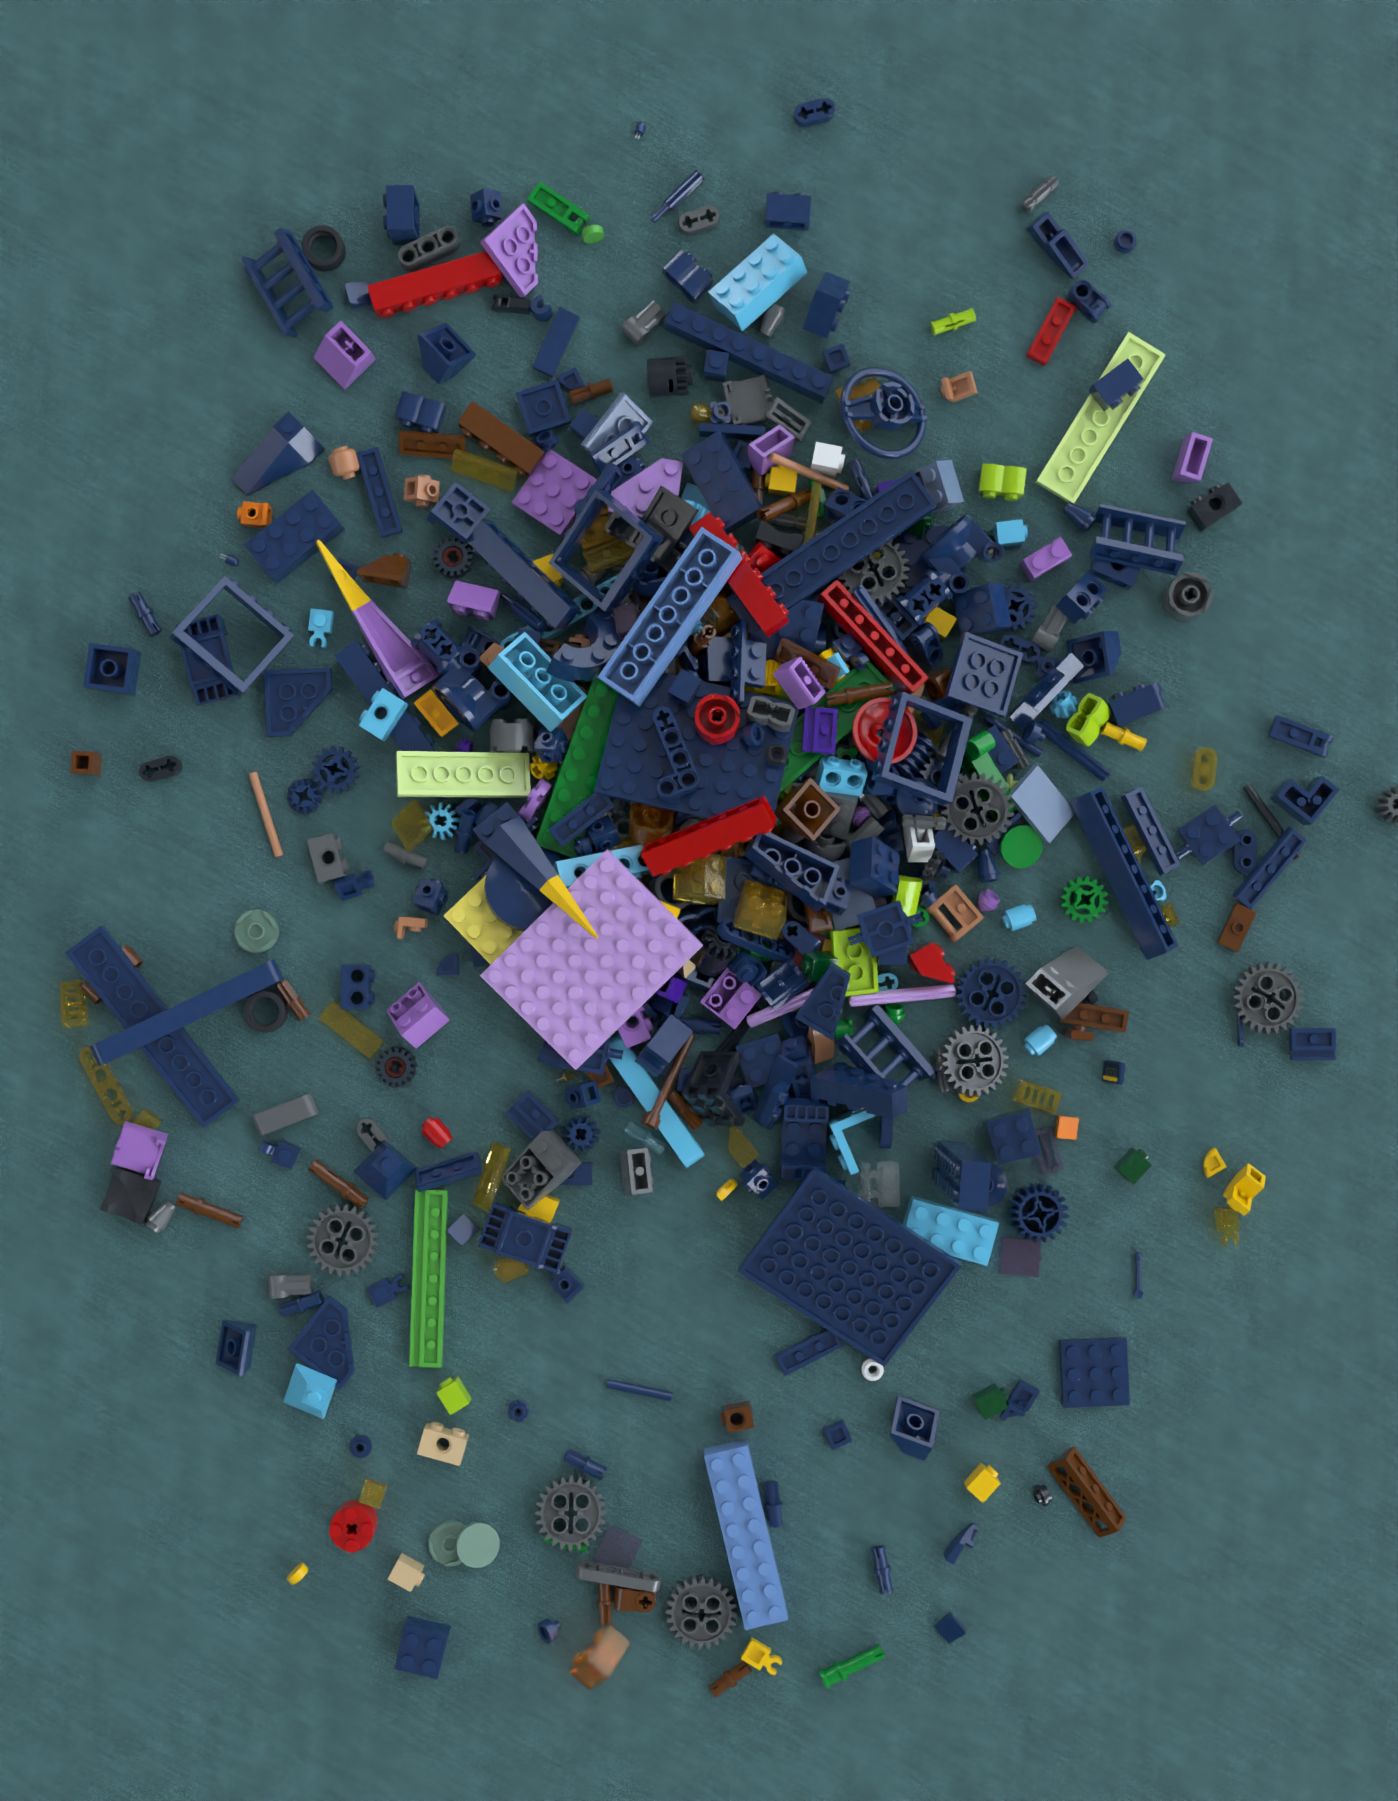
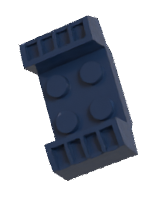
(210, 634)
(803, 1137)
(525, 1237)

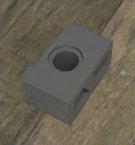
(319, 848)

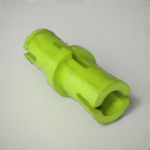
(953, 321)

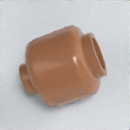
(344, 462)

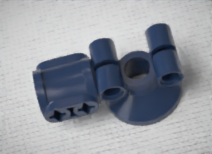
(946, 558)
(458, 686)

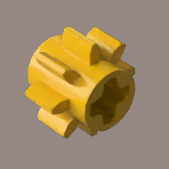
(542, 769)

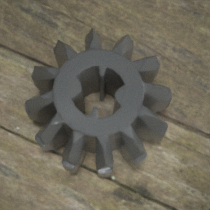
(1386, 805)

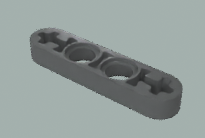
(618, 1576)

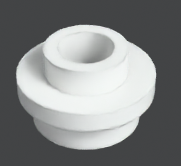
(872, 1376)

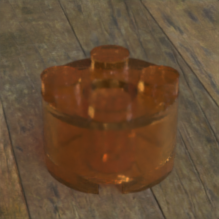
(649, 823)

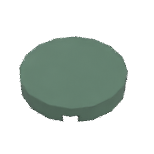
(256, 931)
(443, 1542)
(477, 1544)

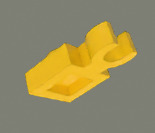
(758, 1655)

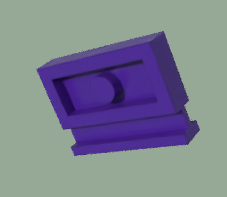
(820, 730)

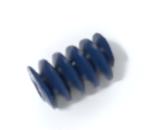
(919, 751)

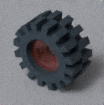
(462, 551)
(385, 1062)

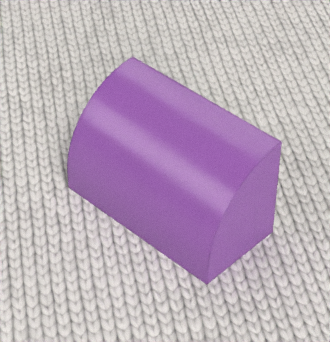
(777, 441)
(1192, 458)

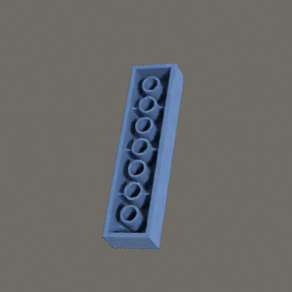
(670, 616)
(745, 1534)

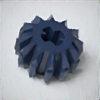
(573, 1133)

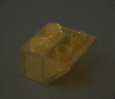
(761, 909)

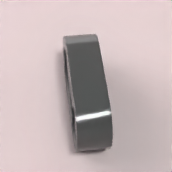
(698, 215)
(376, 1130)

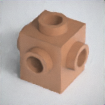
(421, 491)

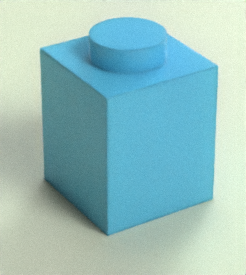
(1010, 533)

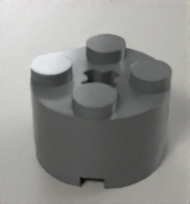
(1198, 590)
(511, 737)

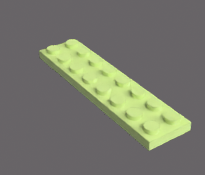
(1095, 429)

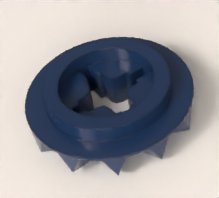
(306, 806)

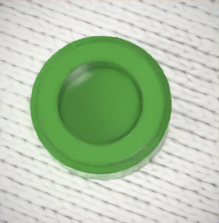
(592, 234)

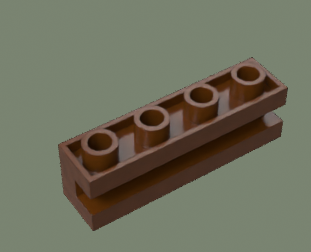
(500, 439)

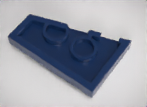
(825, 1001)

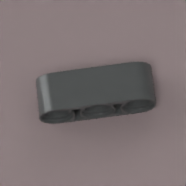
(433, 239)
(285, 1114)

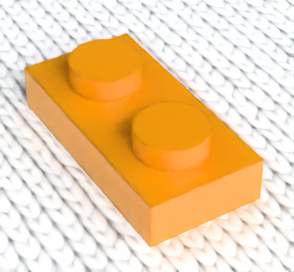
(436, 713)

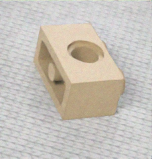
(431, 1448)

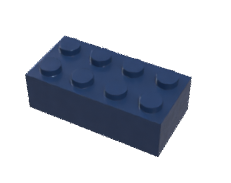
(722, 481)
(293, 536)

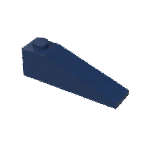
(279, 453)

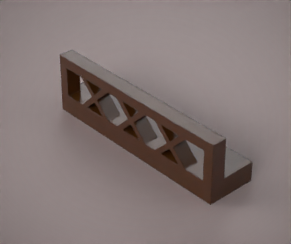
(1091, 1492)

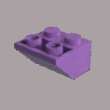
(343, 355)
(474, 600)
(730, 998)
(417, 1015)

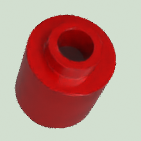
(436, 1132)

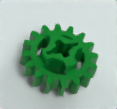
(1077, 892)

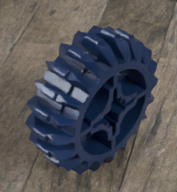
(1035, 1204)

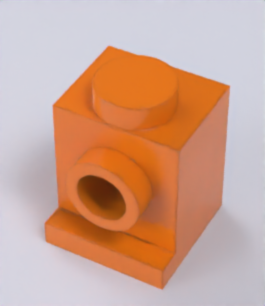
(262, 517)

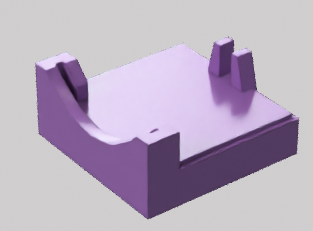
(139, 1149)

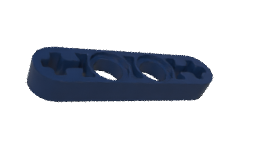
(778, 949)

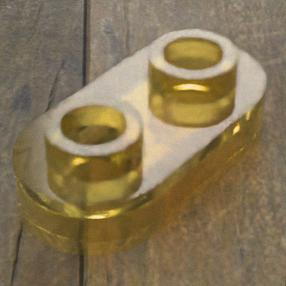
(1205, 770)

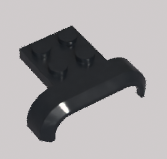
(668, 517)

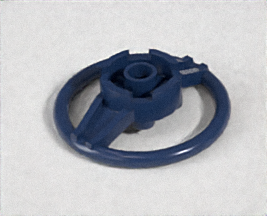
(886, 408)

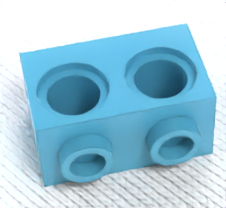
(840, 780)

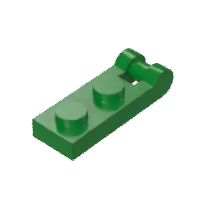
(558, 208)

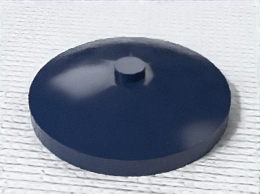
(512, 897)

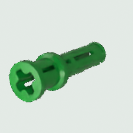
(842, 1669)

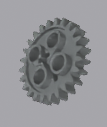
(891, 561)
(998, 802)
(1277, 980)
(975, 1081)
(361, 1247)
(550, 1513)
(700, 1631)

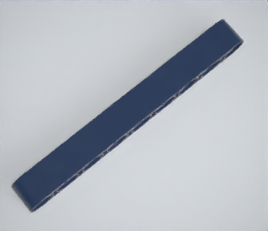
(186, 1012)

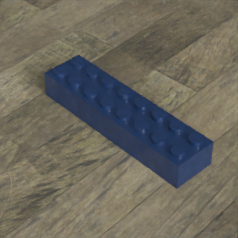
(962, 1175)

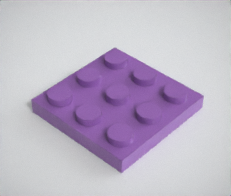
(554, 492)

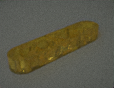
(102, 1087)

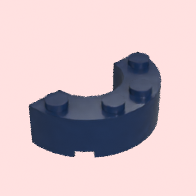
(588, 662)

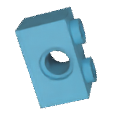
(395, 708)

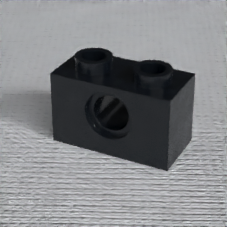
(1226, 501)

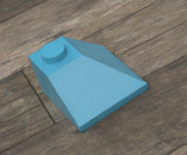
(310, 1391)

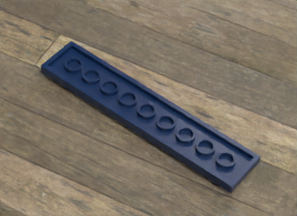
(843, 544)
(133, 1001)

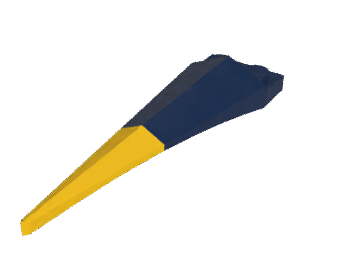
(513, 843)

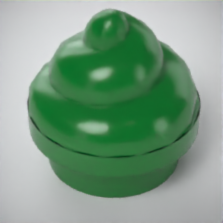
(895, 1012)

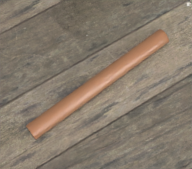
(807, 472)
(265, 813)

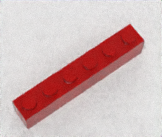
(434, 284)
(747, 582)
(872, 638)
(709, 836)

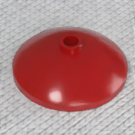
(870, 719)

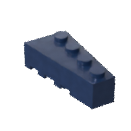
(794, 868)
(859, 1090)

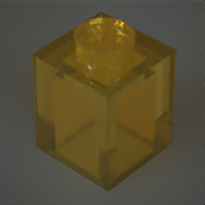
(510, 1269)

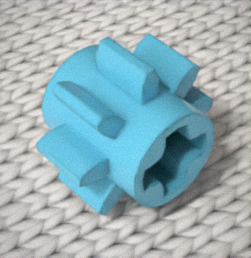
(1063, 704)

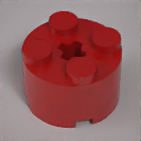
(719, 706)
(353, 1538)

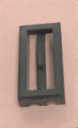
(772, 409)

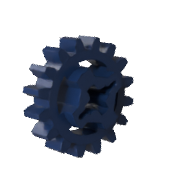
(1026, 600)
(337, 761)

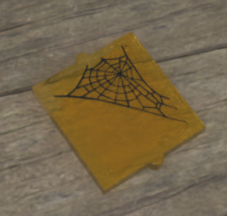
(412, 825)

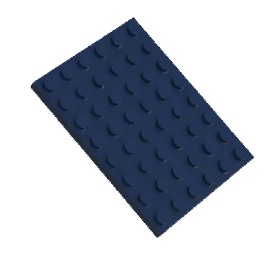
(726, 771)
(849, 1266)

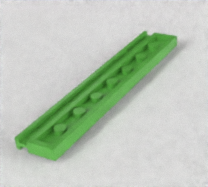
(428, 1278)

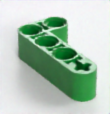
(978, 760)

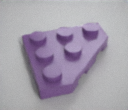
(515, 250)
(640, 490)

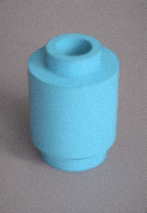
(1018, 917)
(1039, 1040)

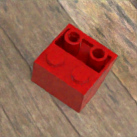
(928, 962)

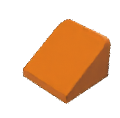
(1066, 1127)

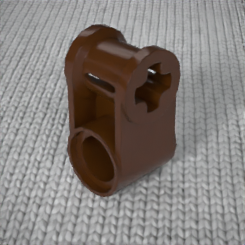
(633, 1599)

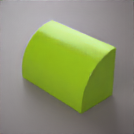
(908, 894)

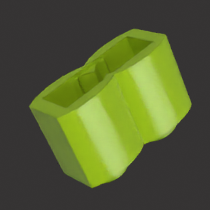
(1002, 481)
(1086, 723)

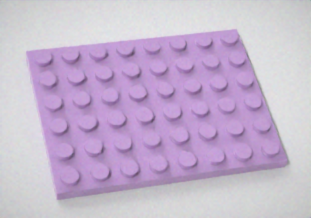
(587, 987)

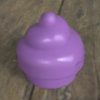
(860, 815)
(988, 900)

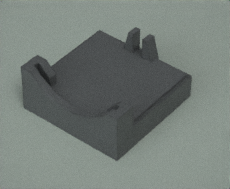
(748, 400)

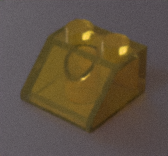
(701, 880)

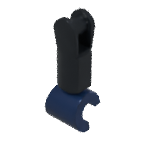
(522, 306)

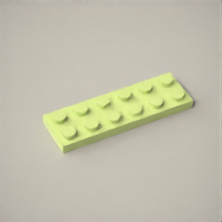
(462, 774)

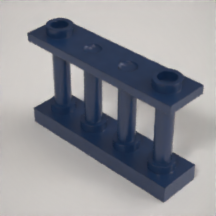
(307, 281)
(1136, 555)
(891, 1036)

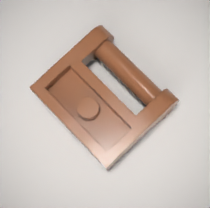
(961, 910)

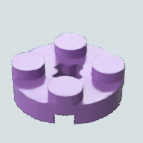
(535, 800)

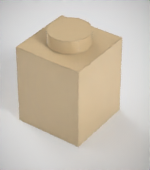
(407, 1572)

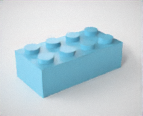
(758, 282)
(523, 671)
(952, 1229)

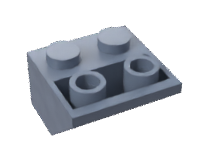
(941, 484)

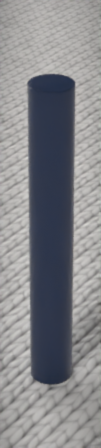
(1029, 747)
(641, 1390)

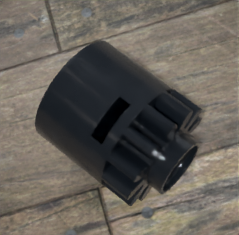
(668, 376)
(714, 954)

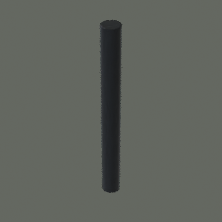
(1265, 812)

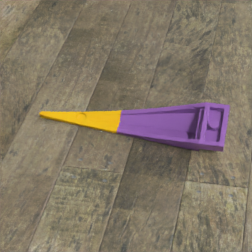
(400, 662)

